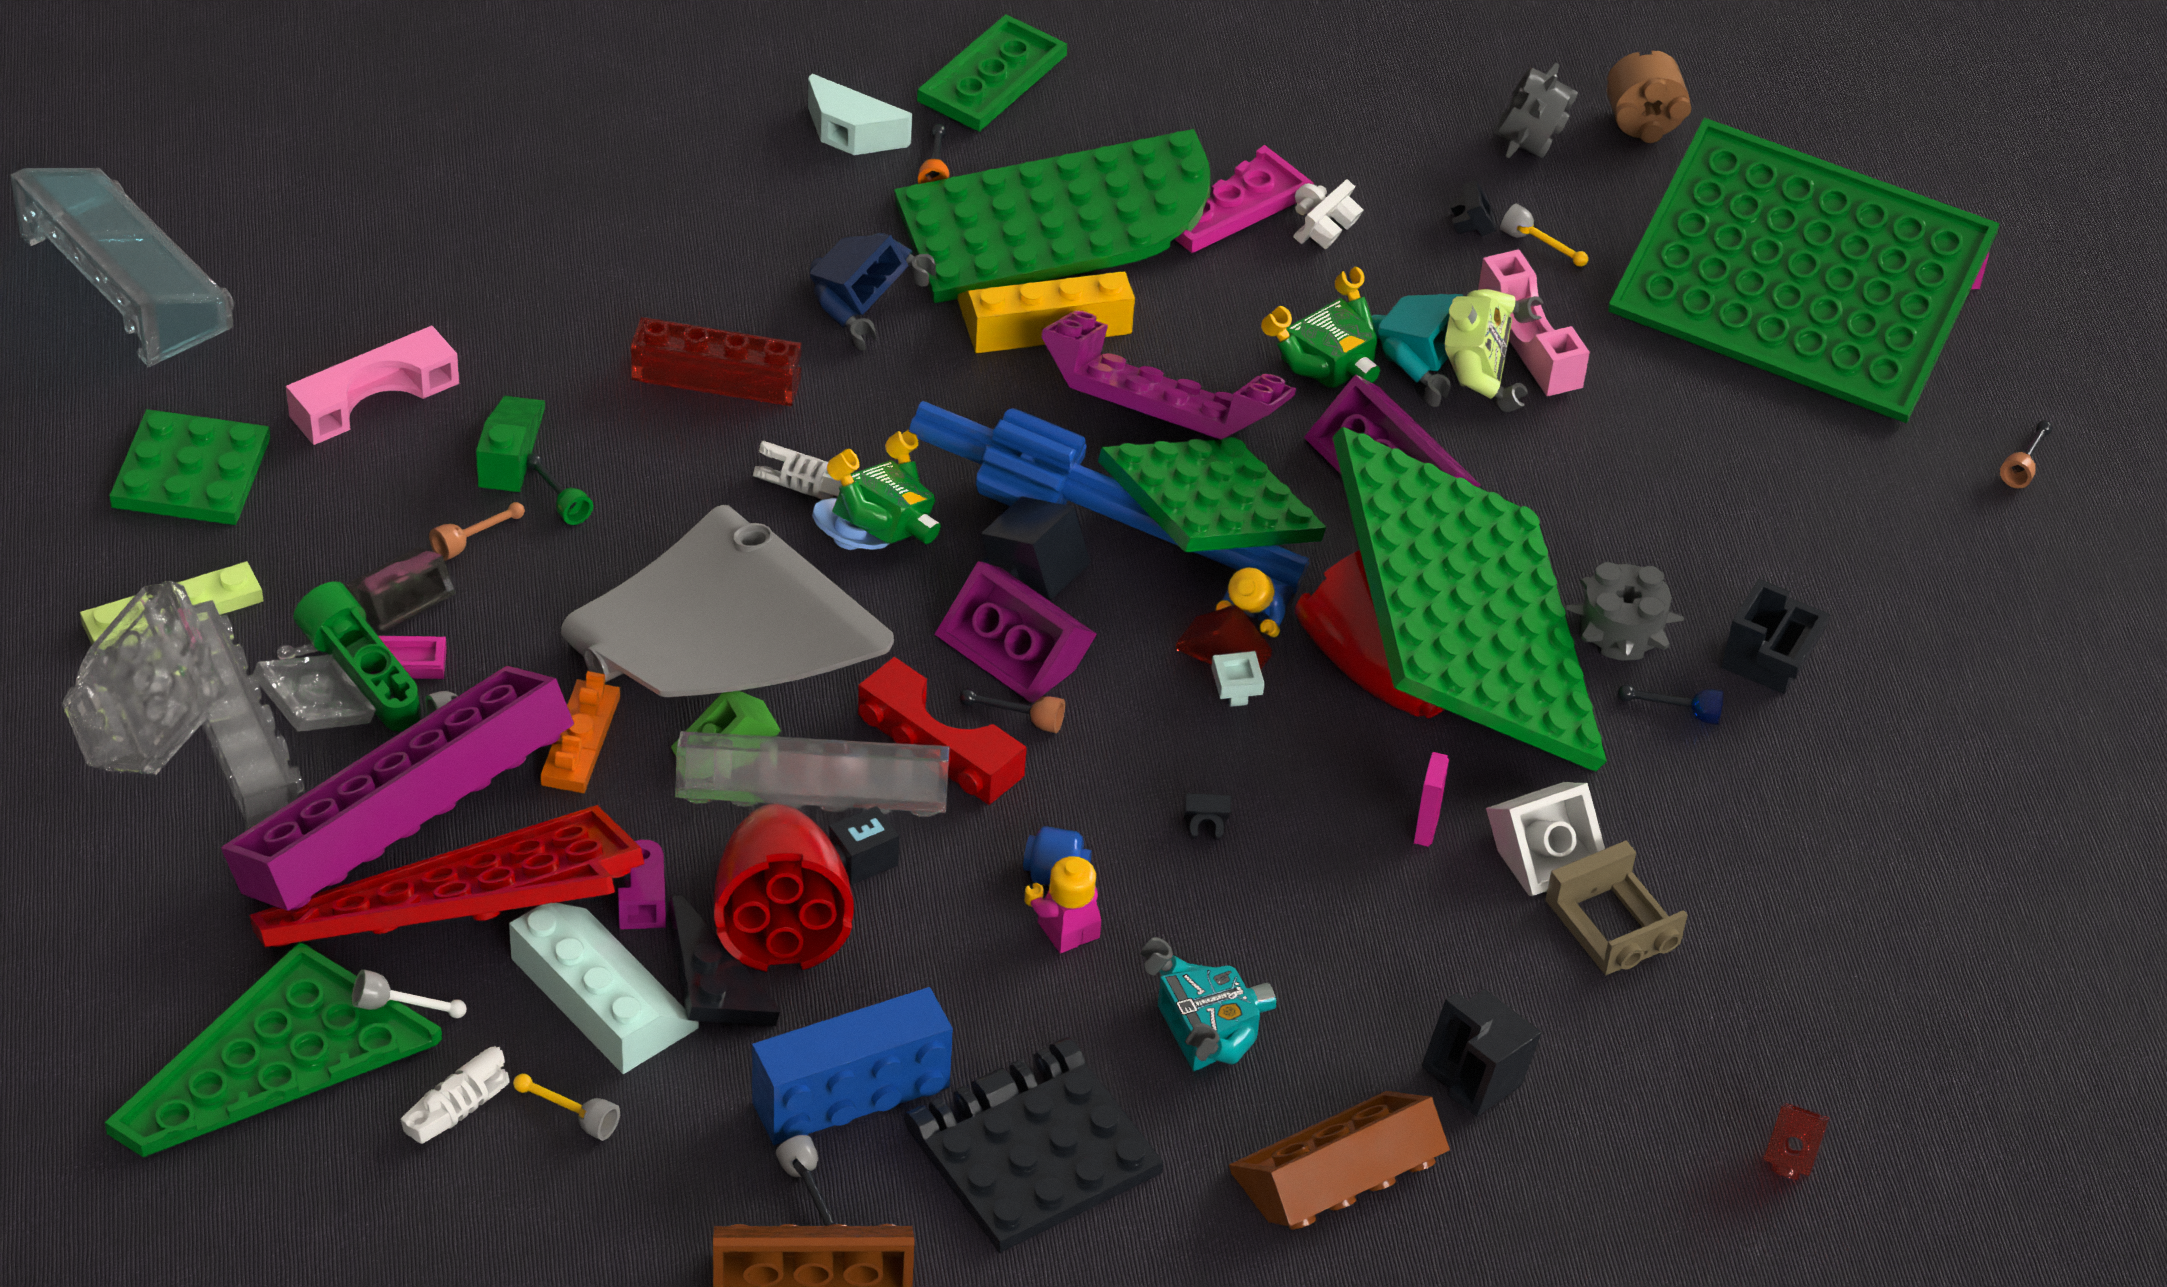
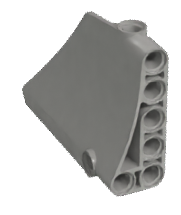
(724, 616)

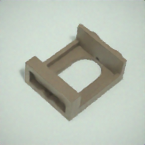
(1613, 871)

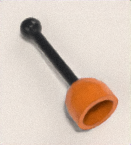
(934, 167)

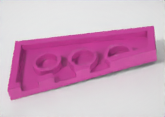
(1247, 197)

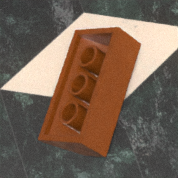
(1342, 1158)
(813, 1256)

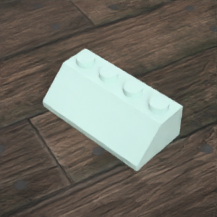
(597, 984)

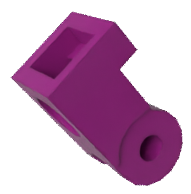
(644, 898)

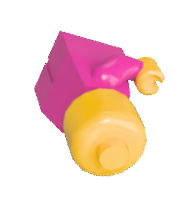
(1070, 907)

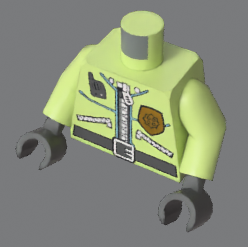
(1479, 341)

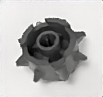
(1535, 112)
(1625, 610)

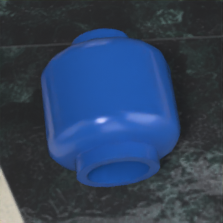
(1049, 847)

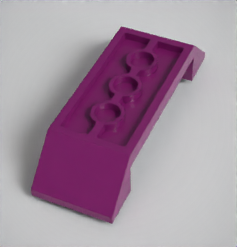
(1077, 347)

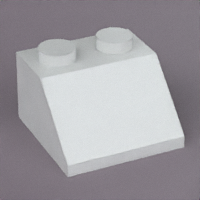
(1545, 832)

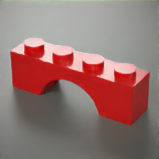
(980, 759)

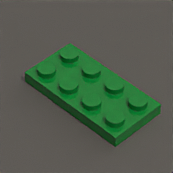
(992, 72)

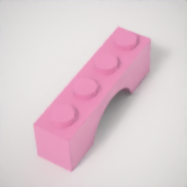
(1552, 356)
(413, 364)

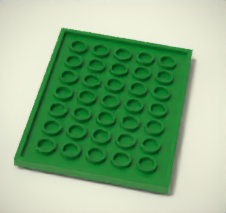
(1804, 269)
(1467, 600)

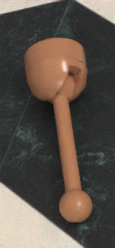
(451, 539)

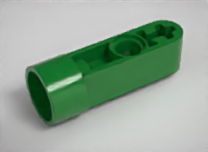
(339, 626)

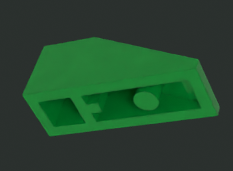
(507, 442)

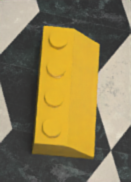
(1018, 313)

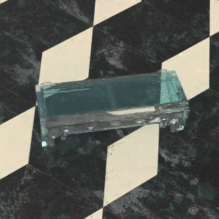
(124, 257)

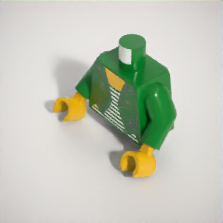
(1331, 341)
(887, 496)

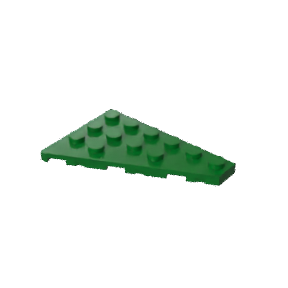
(269, 1048)

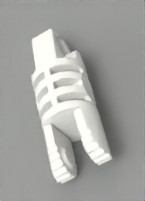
(798, 472)
(457, 1096)

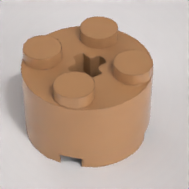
(1647, 95)

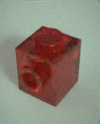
(1798, 1123)

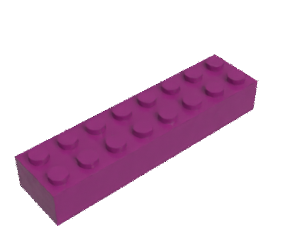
(397, 788)

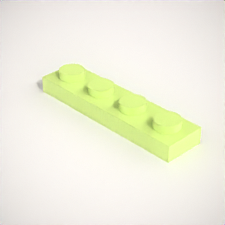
(228, 588)

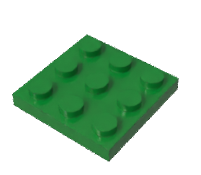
(190, 467)

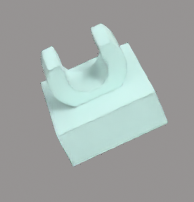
(1237, 677)

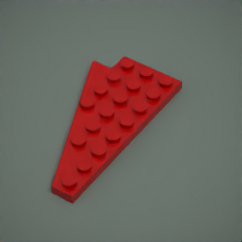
(524, 868)

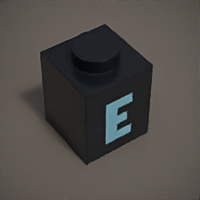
(865, 844)

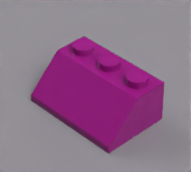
(1014, 632)

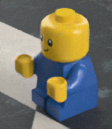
(1260, 596)

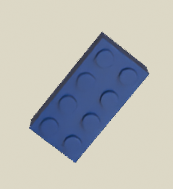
(851, 1065)

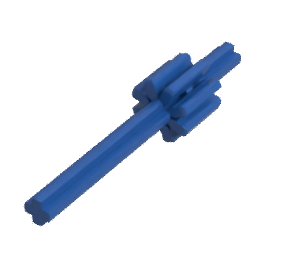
(1044, 462)

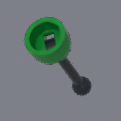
(571, 503)

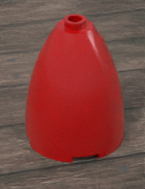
(1347, 631)
(773, 879)

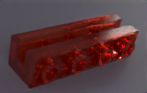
(716, 361)

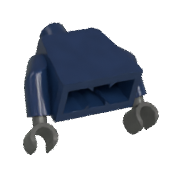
(859, 273)

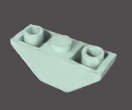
(856, 120)

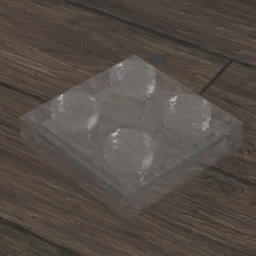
(314, 692)

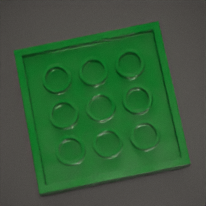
(1211, 494)

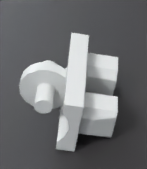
(1319, 210)

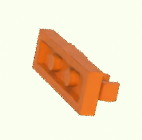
(577, 750)

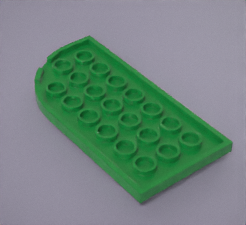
(1057, 213)

